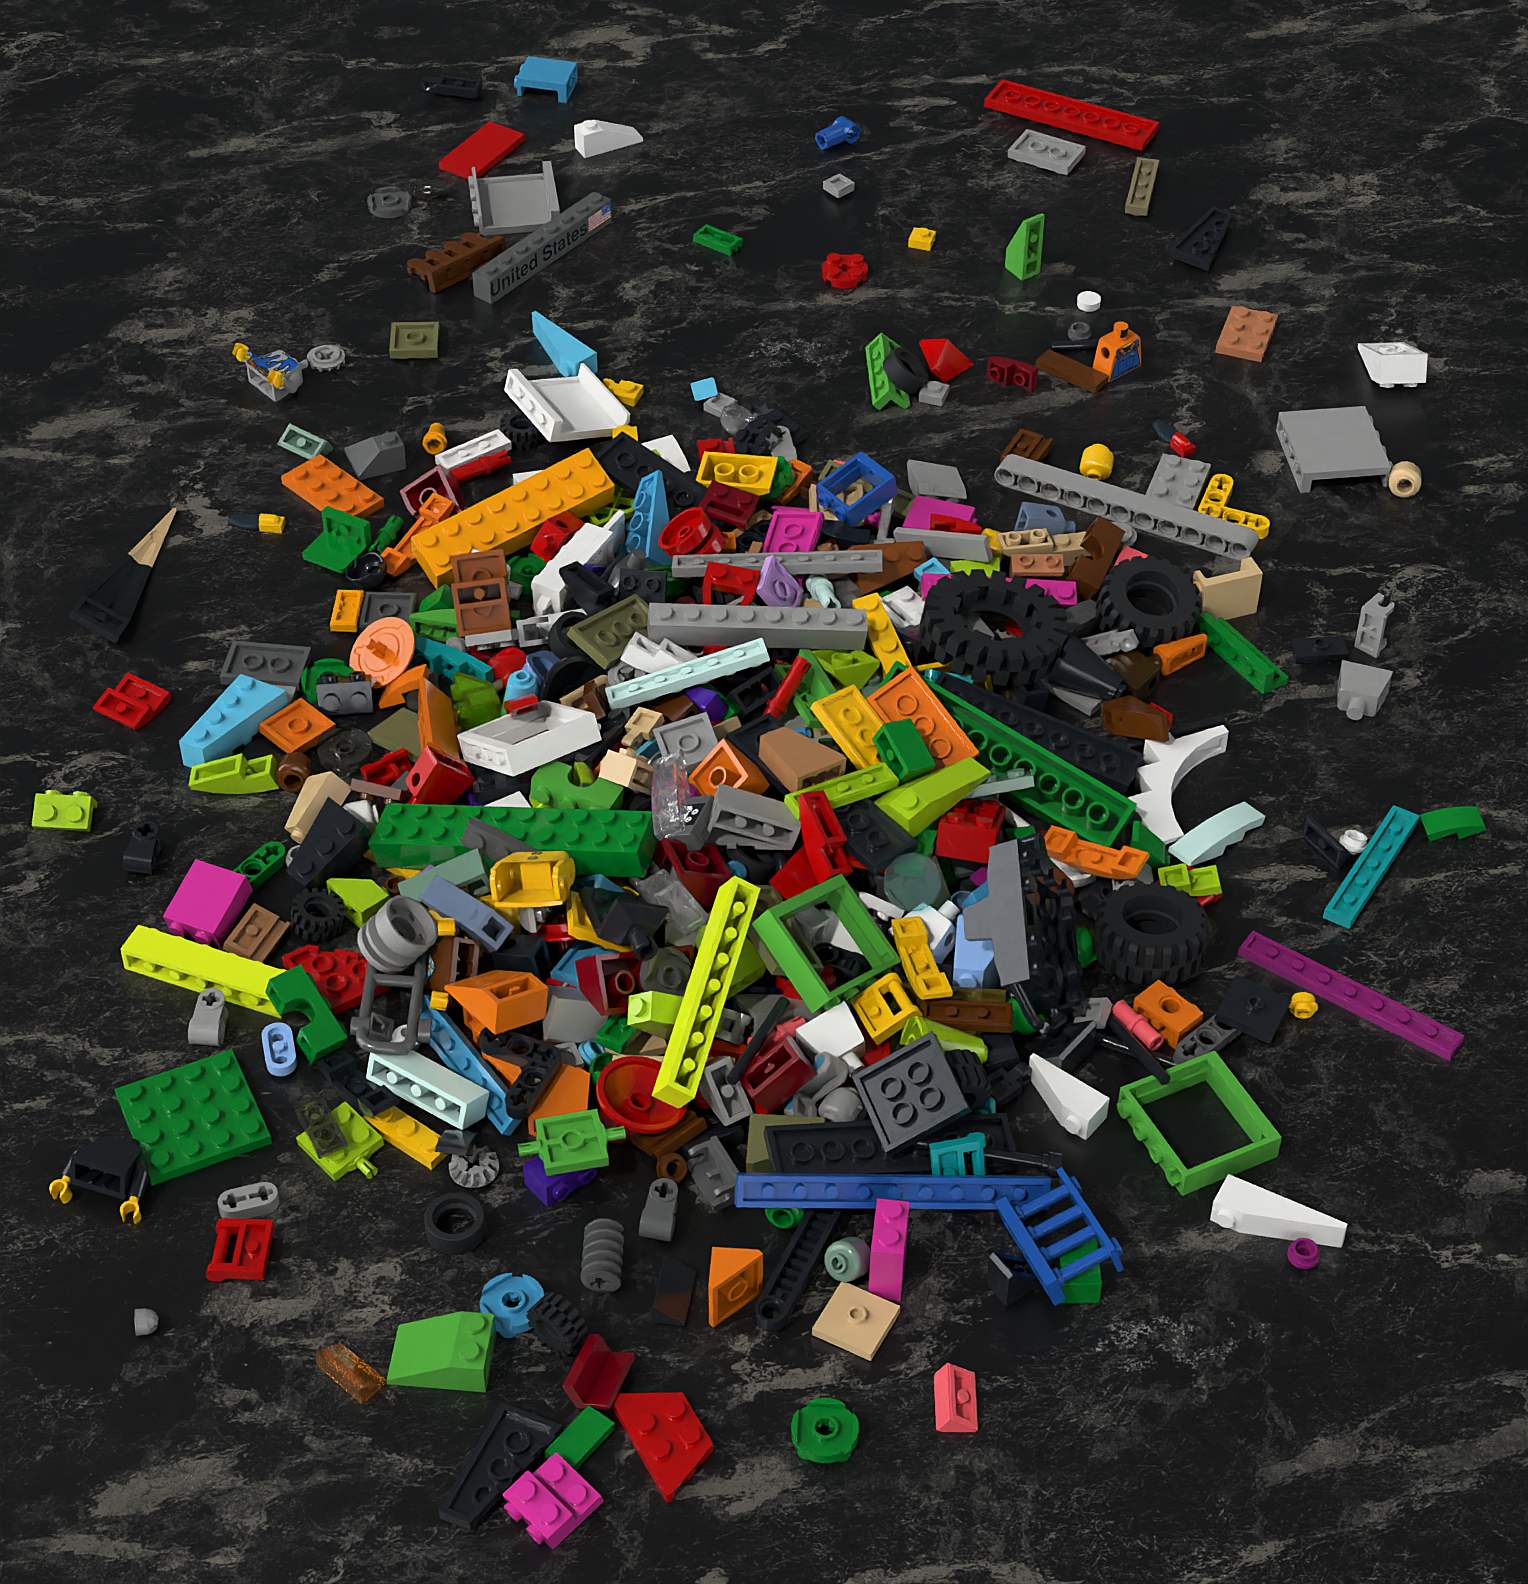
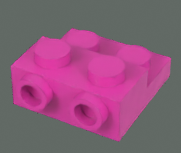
(551, 1501)

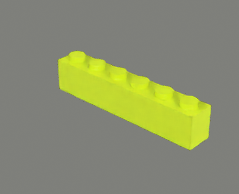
(199, 968)

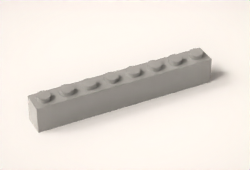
(741, 624)

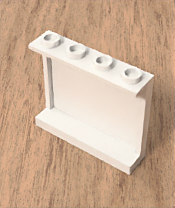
(567, 405)

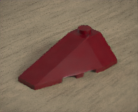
(438, 481)
(613, 977)

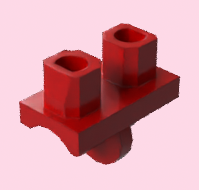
(388, 768)

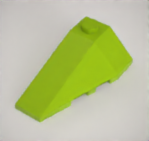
(928, 797)

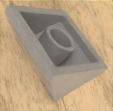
(570, 1016)

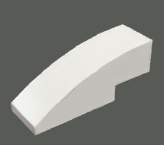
(652, 657)

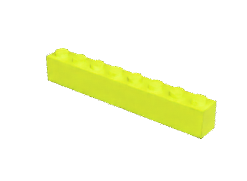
(706, 993)

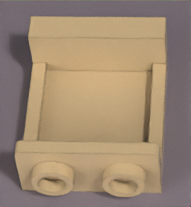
(1230, 593)

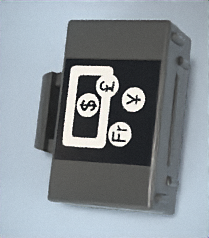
(696, 822)

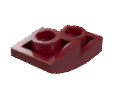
(1012, 371)

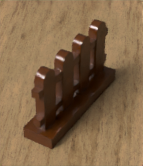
(464, 262)

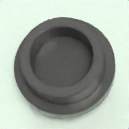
(1079, 331)

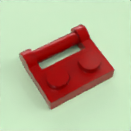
(250, 1251)

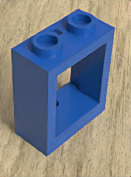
(846, 475)

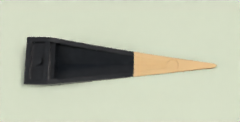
(112, 600)

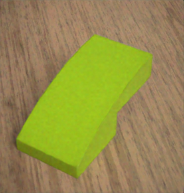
(1196, 882)

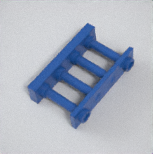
(1040, 1258)

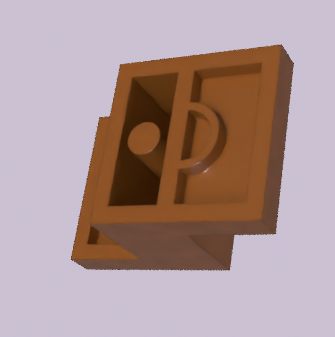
(481, 592)

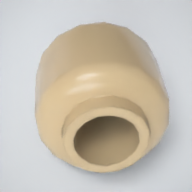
(1405, 479)

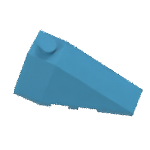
(648, 520)

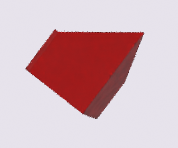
(944, 358)

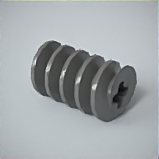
(602, 1255)

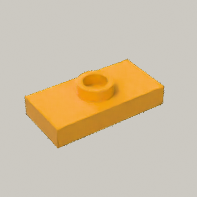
(347, 611)

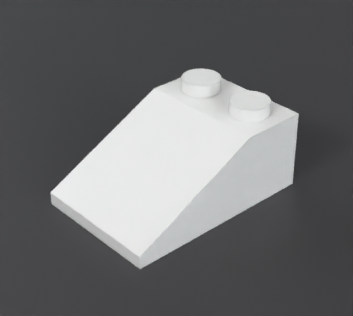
(1394, 363)

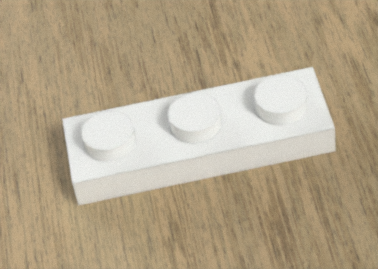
(471, 451)

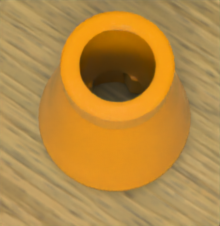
(435, 439)

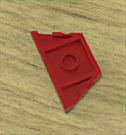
(664, 1436)

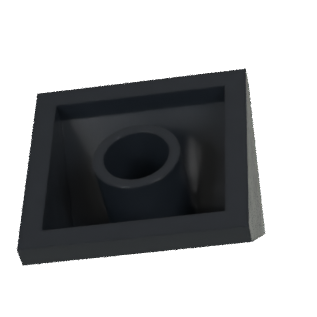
(1068, 1047)

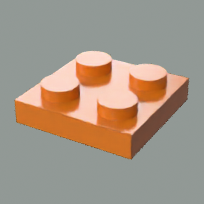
(296, 727)

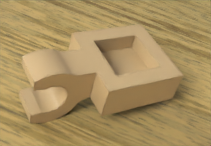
(641, 727)

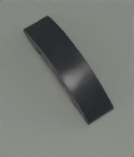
(352, 1086)

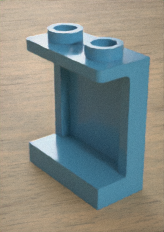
(548, 75)

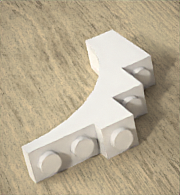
(1164, 769)

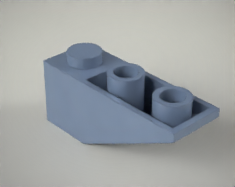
(470, 914)

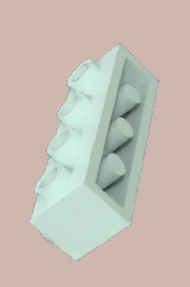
(430, 1087)

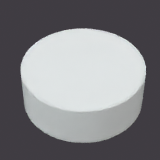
(1088, 301)

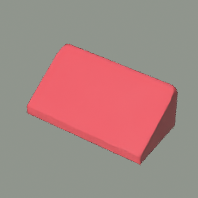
(955, 1399)

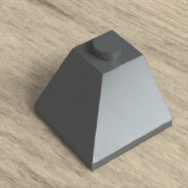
(377, 455)

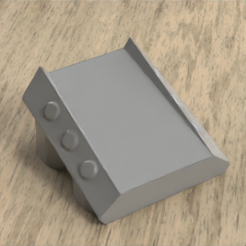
(935, 481)

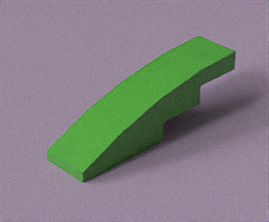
(442, 624)

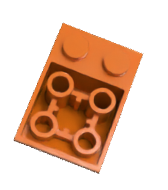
(502, 998)

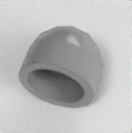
(145, 1321)

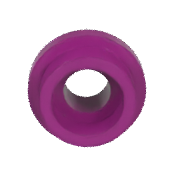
(1306, 1247)

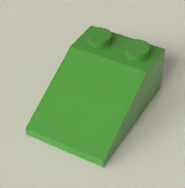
(444, 1352)

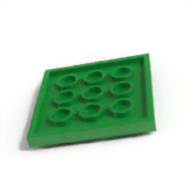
(193, 1116)

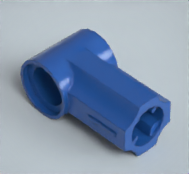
(840, 131)

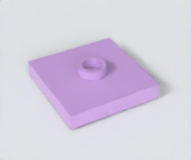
(777, 585)

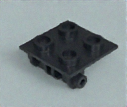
(647, 584)

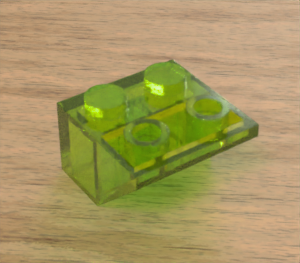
(475, 701)

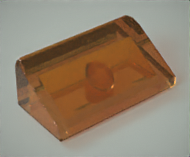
(349, 1371)

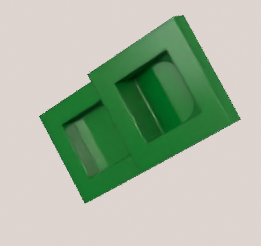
(1447, 821)

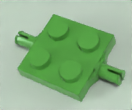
(571, 1142)

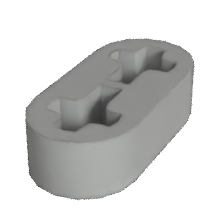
(249, 1201)

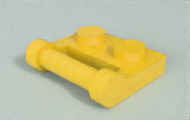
(877, 1014)

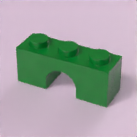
(297, 992)

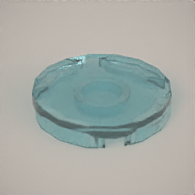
(912, 882)

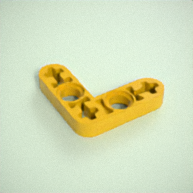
(1219, 510)

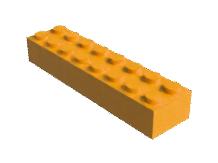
(514, 515)

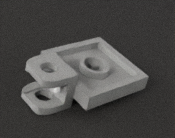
(524, 635)

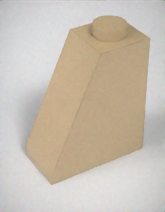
(311, 800)

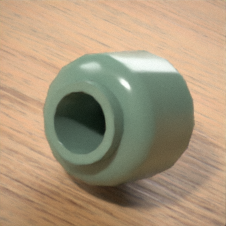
(847, 1259)

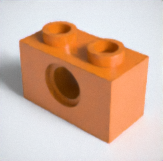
(1168, 1012)

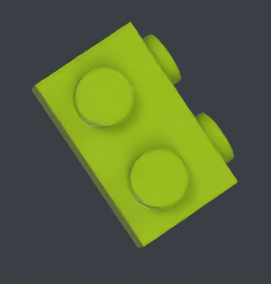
(63, 812)

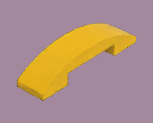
(918, 960)

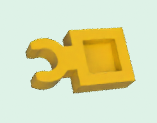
(625, 392)

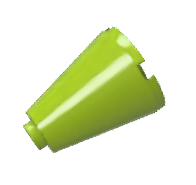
(948, 1037)

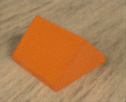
(733, 1281)

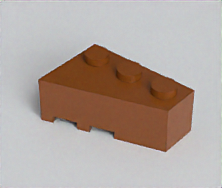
(898, 564)

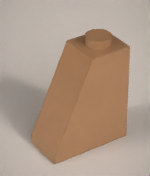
(799, 760)

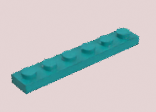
(1371, 867)

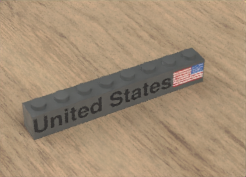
(542, 247)

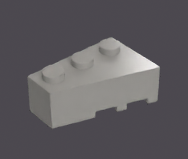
(751, 821)

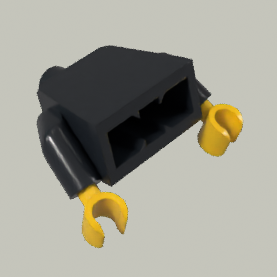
(108, 1168)

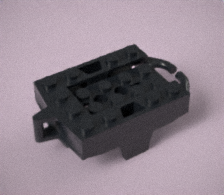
(1031, 931)

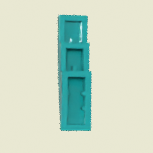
(448, 660)

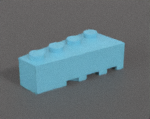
(231, 720)

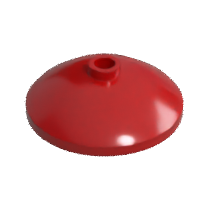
(627, 1098)

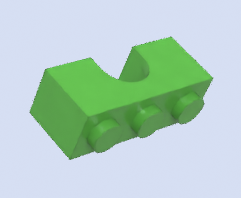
(553, 787)

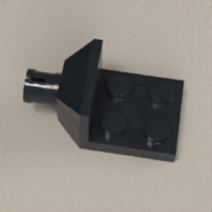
(623, 919)

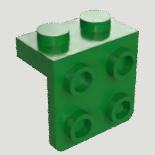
(340, 542)

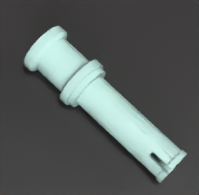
(822, 590)

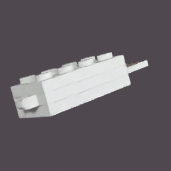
(587, 546)

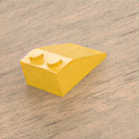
(738, 470)

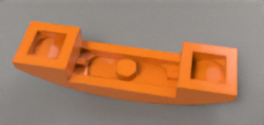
(432, 512)
(1094, 858)

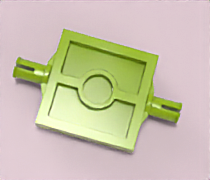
(361, 1142)

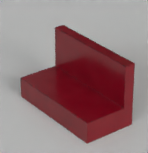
(597, 1374)

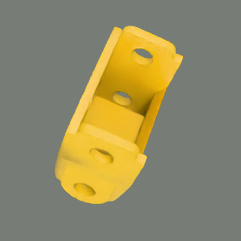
(532, 879)

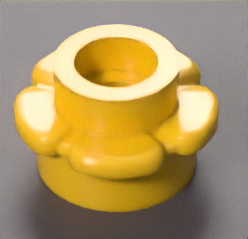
(1303, 1005)

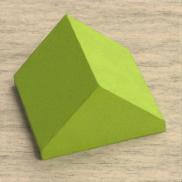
(847, 666)

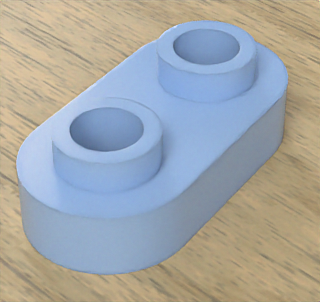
(279, 1049)

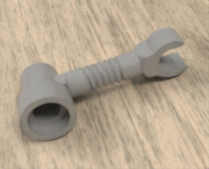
(886, 512)

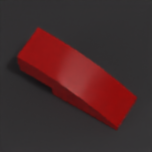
(822, 837)

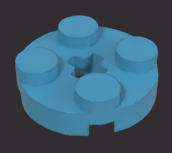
(504, 1288)

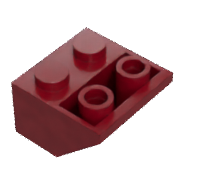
(777, 1073)

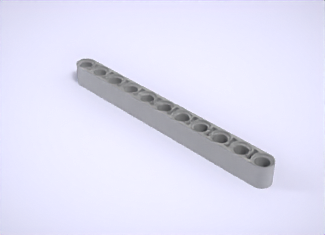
(1127, 507)

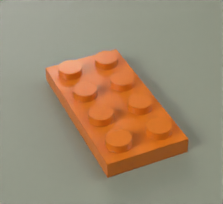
(328, 485)
(911, 698)

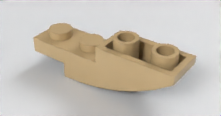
(1040, 542)

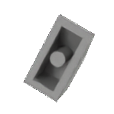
(726, 1100)

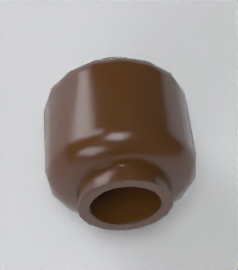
(293, 771)

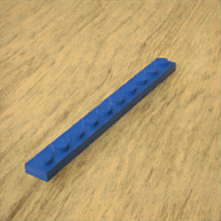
(862, 1190)

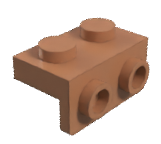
(1037, 566)

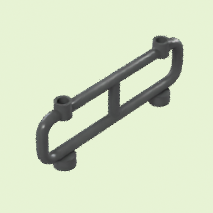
(417, 1029)

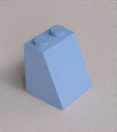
(973, 962)

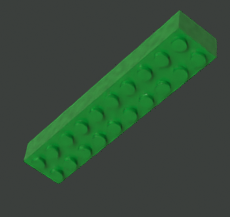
(1061, 791)
(597, 840)

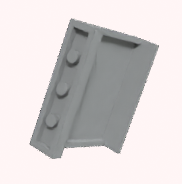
(513, 202)
(1332, 445)

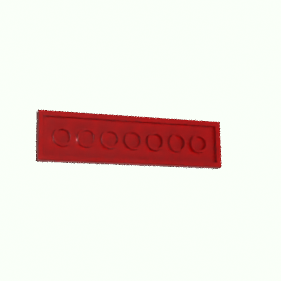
(1071, 114)

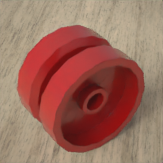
(691, 534)

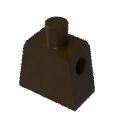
(1139, 671)

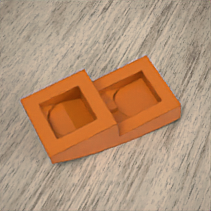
(398, 690)

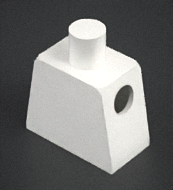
(939, 928)
(834, 1033)

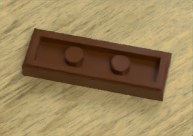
(1071, 371)
(969, 1014)

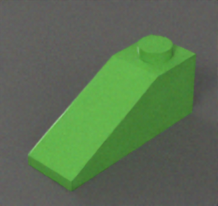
(1025, 248)

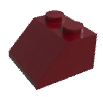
(699, 871)

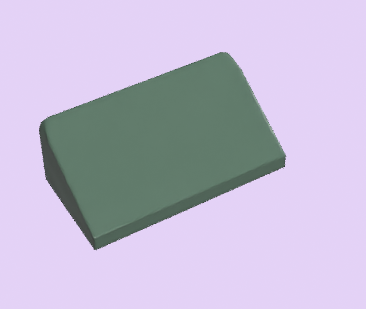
(303, 443)

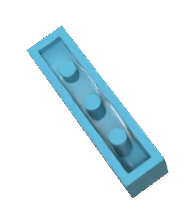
(562, 347)

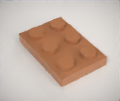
(1246, 333)

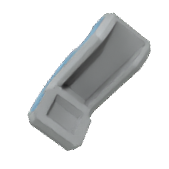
(830, 1075)

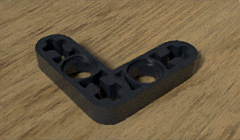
(530, 1062)

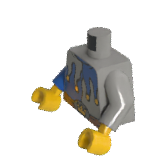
(272, 373)

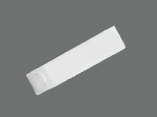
(1264, 1213)

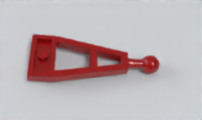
(730, 580)

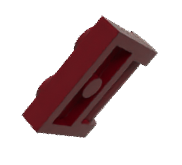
(729, 504)

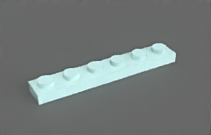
(687, 674)

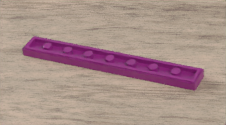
(1351, 995)

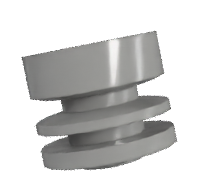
(397, 935)

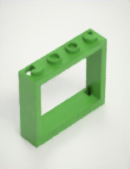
(856, 922)
(1233, 1095)

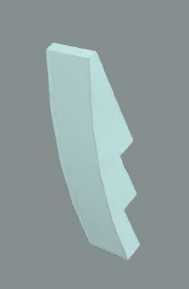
(1215, 833)

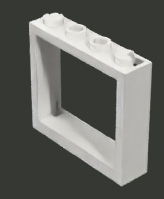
(492, 742)

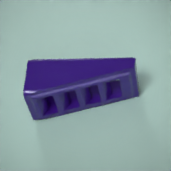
(707, 702)

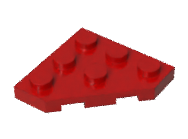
(336, 975)

